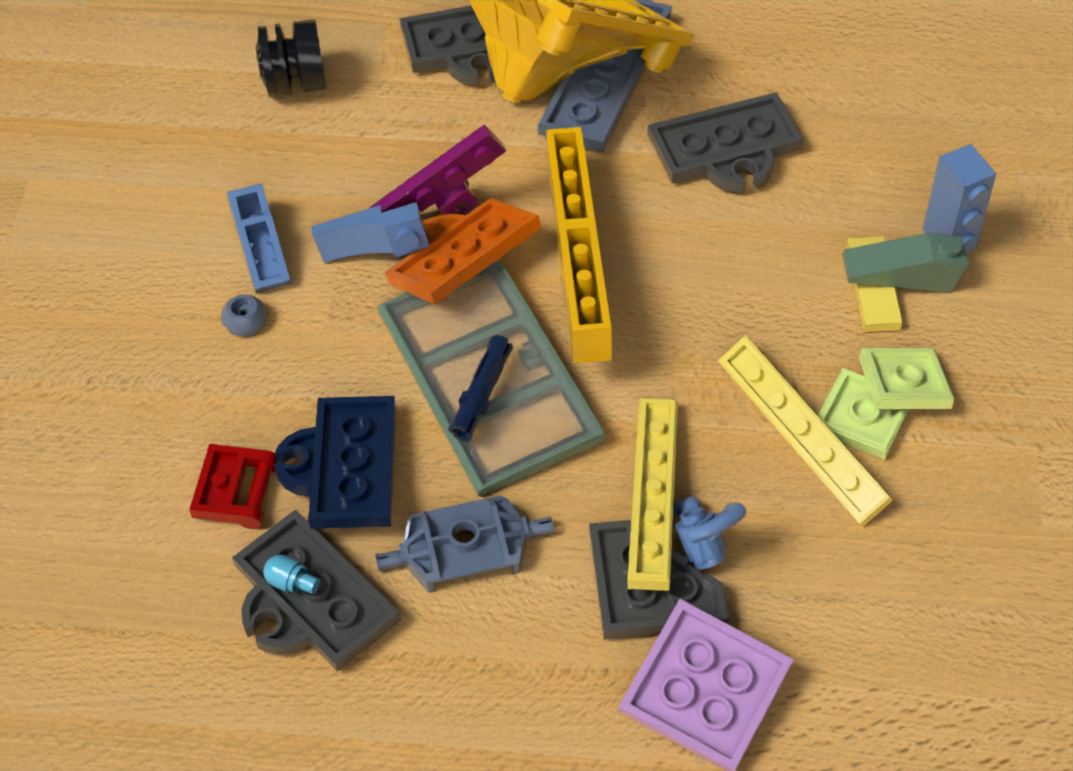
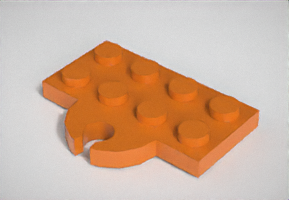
(461, 248)

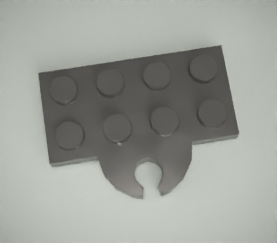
(447, 40)
(726, 142)
(336, 620)

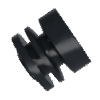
(291, 58)

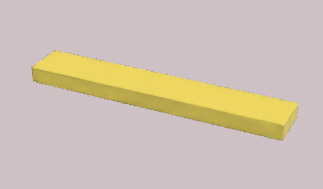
(805, 431)
(653, 495)

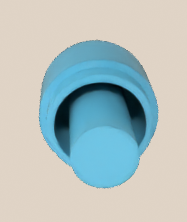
(289, 575)

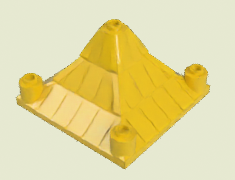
(545, 41)

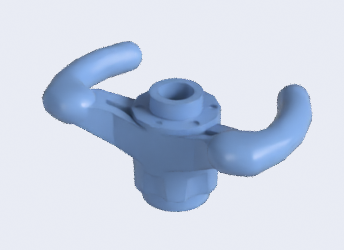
(702, 530)

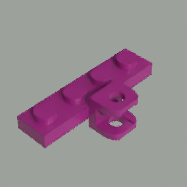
(445, 178)

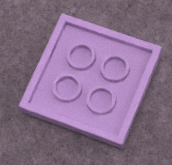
(705, 686)

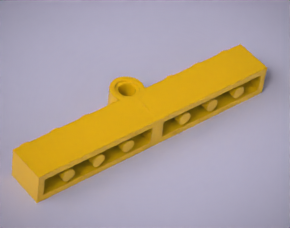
(578, 247)

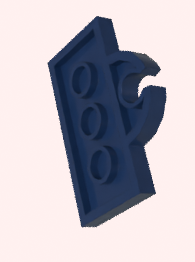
(344, 462)

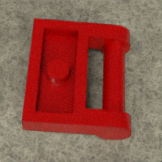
(221, 483)

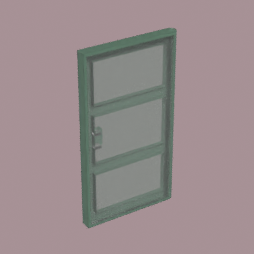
(535, 406)

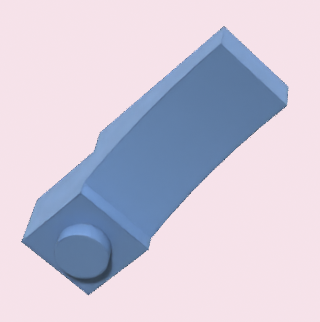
(372, 231)
(258, 238)

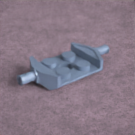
(437, 557)

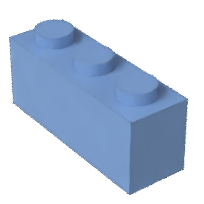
(960, 196)

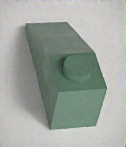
(909, 262)

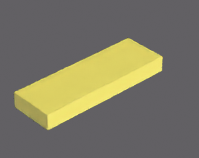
(876, 304)

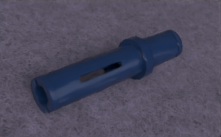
(475, 399)

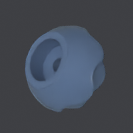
(236, 321)

